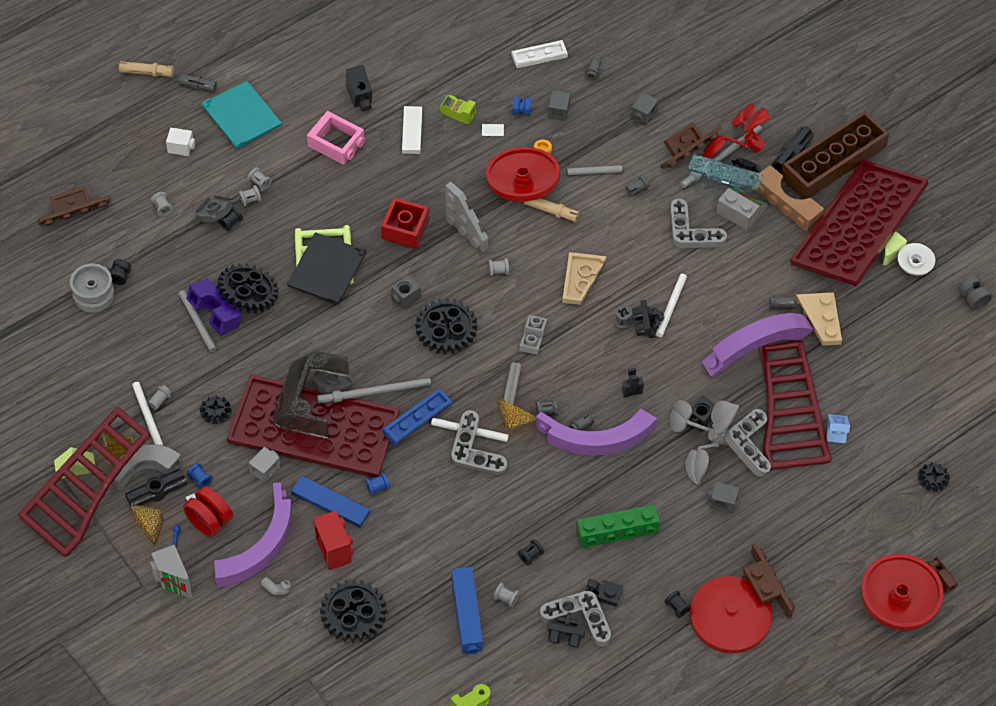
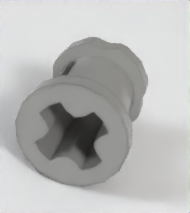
(259, 179)
(249, 196)
(162, 204)
(498, 267)
(506, 595)

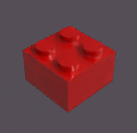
(405, 223)
(333, 540)

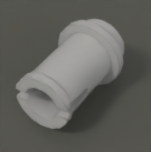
(159, 397)

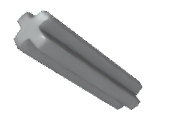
(512, 382)

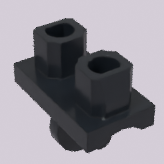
(644, 312)
(556, 630)

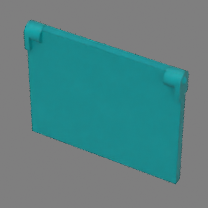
(241, 114)

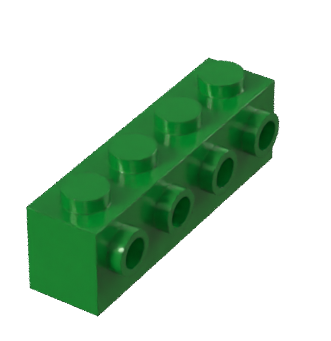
(617, 526)

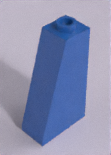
(466, 610)

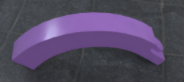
(752, 336)
(597, 442)
(259, 556)

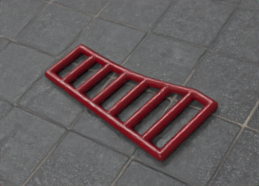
(772, 413)
(95, 497)

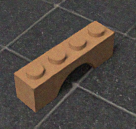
(802, 212)

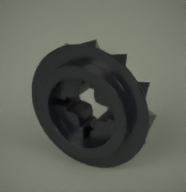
(223, 411)
(927, 480)

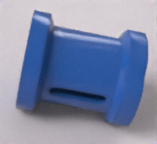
(199, 475)
(377, 484)

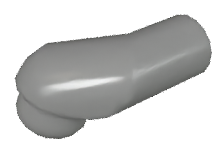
(276, 589)

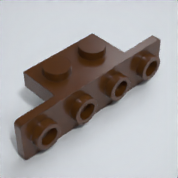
(684, 141)
(72, 202)
(764, 583)

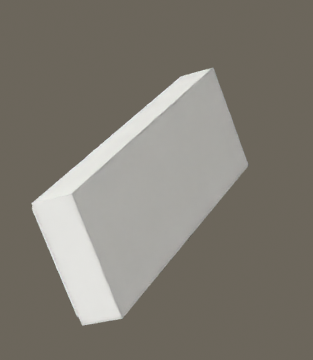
(539, 54)
(412, 130)

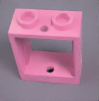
(329, 120)

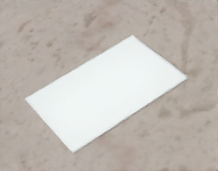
(492, 129)

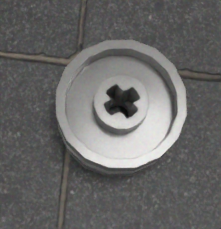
(92, 287)

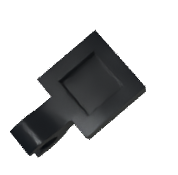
(633, 385)
(607, 592)

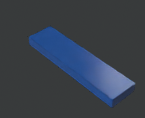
(416, 416)
(330, 501)

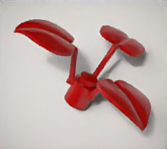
(751, 139)

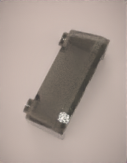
(292, 411)

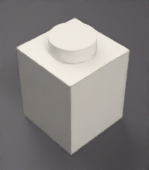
(180, 142)

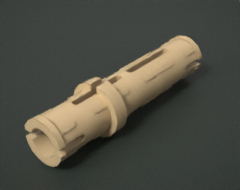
(148, 69)
(555, 209)

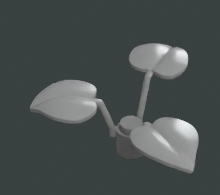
(721, 415)

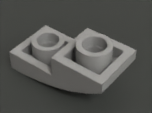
(533, 334)

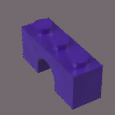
(205, 295)

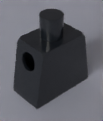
(359, 87)

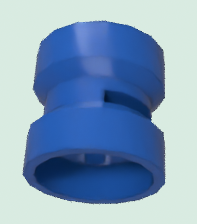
(522, 105)

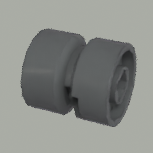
(975, 293)

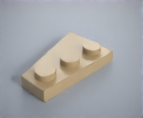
(580, 276)
(823, 315)

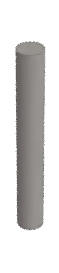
(594, 170)

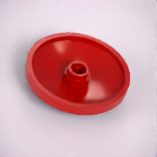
(522, 174)
(902, 592)
(729, 615)

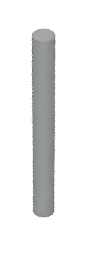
(197, 321)

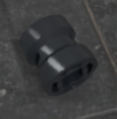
(120, 271)

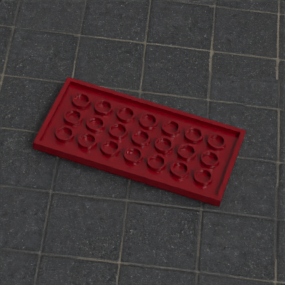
(859, 222)
(353, 424)

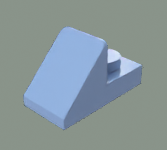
(837, 428)

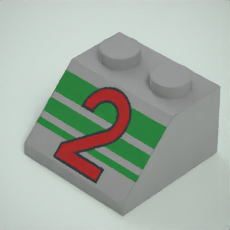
(740, 207)
(170, 572)

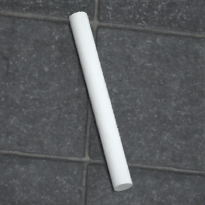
(671, 305)
(147, 414)
(480, 432)

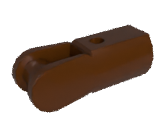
(947, 580)

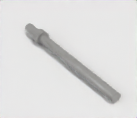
(694, 177)
(338, 396)

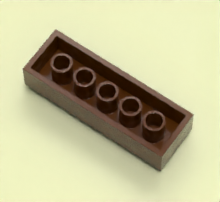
(834, 155)

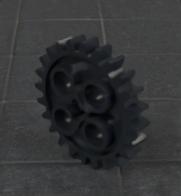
(247, 288)
(463, 322)
(353, 611)

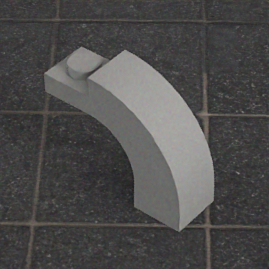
(148, 458)

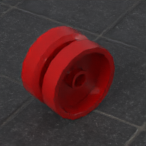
(207, 511)

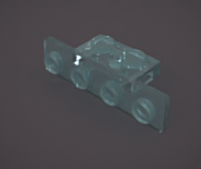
(725, 173)

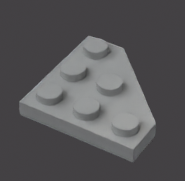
(462, 218)

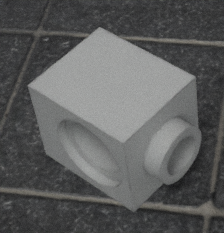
(264, 464)

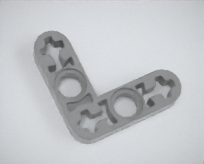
(685, 232)
(743, 437)
(470, 454)
(580, 607)

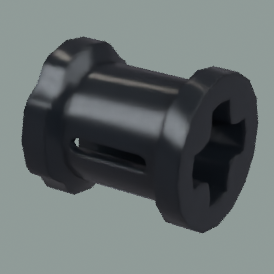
(230, 219)
(530, 552)
(677, 604)

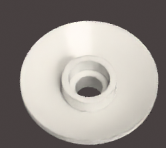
(916, 253)

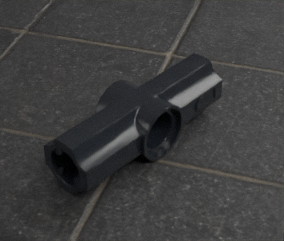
(793, 147)
(166, 484)

